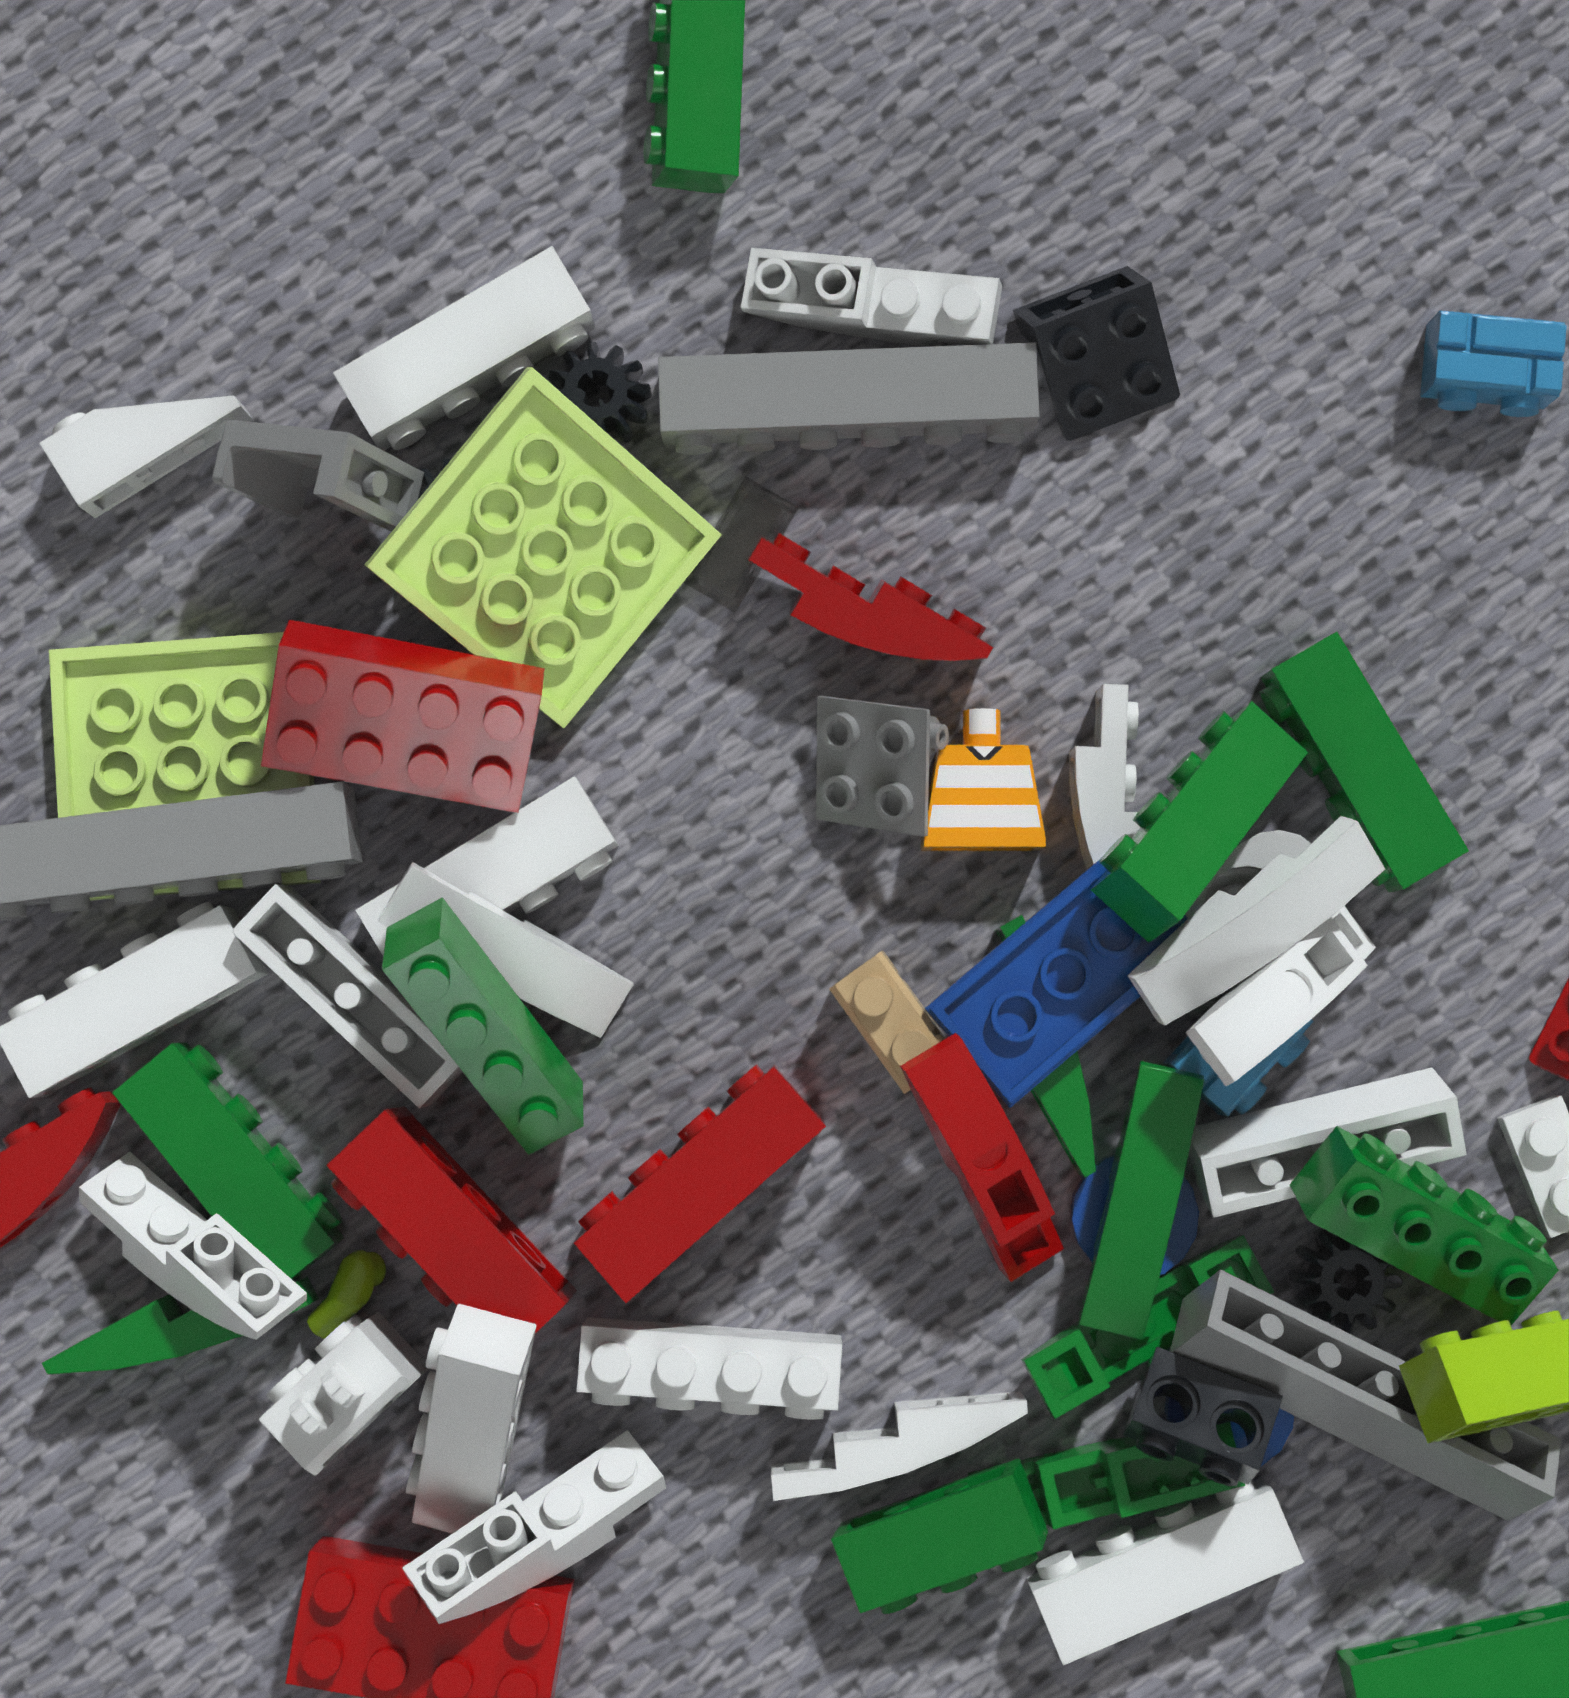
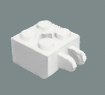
(332, 1402)

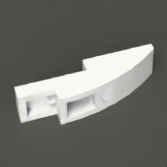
(870, 301)
(1101, 778)
(1280, 997)
(188, 1256)
(535, 1538)

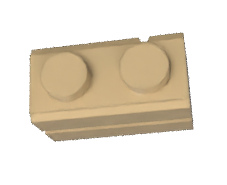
(887, 1014)

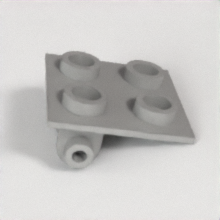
(875, 764)

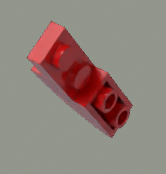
(889, 622)
(984, 1156)
(50, 1158)

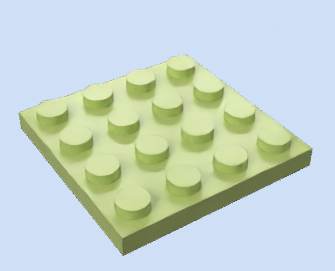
(544, 544)
(164, 726)

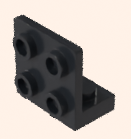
(1101, 351)

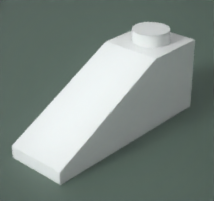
(127, 448)

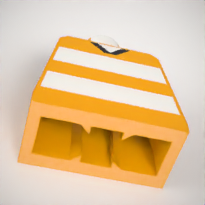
(983, 792)

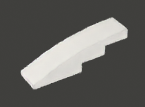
(1248, 930)
(530, 959)
(922, 1435)

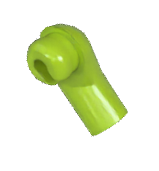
(349, 1291)

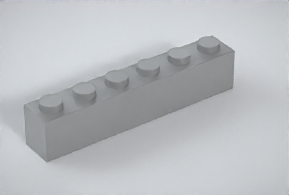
(848, 395)
(178, 846)
(1358, 1395)

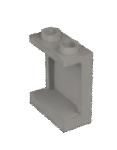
(281, 462)

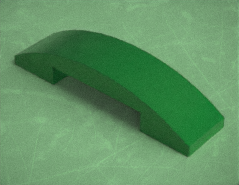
(1085, 1359)

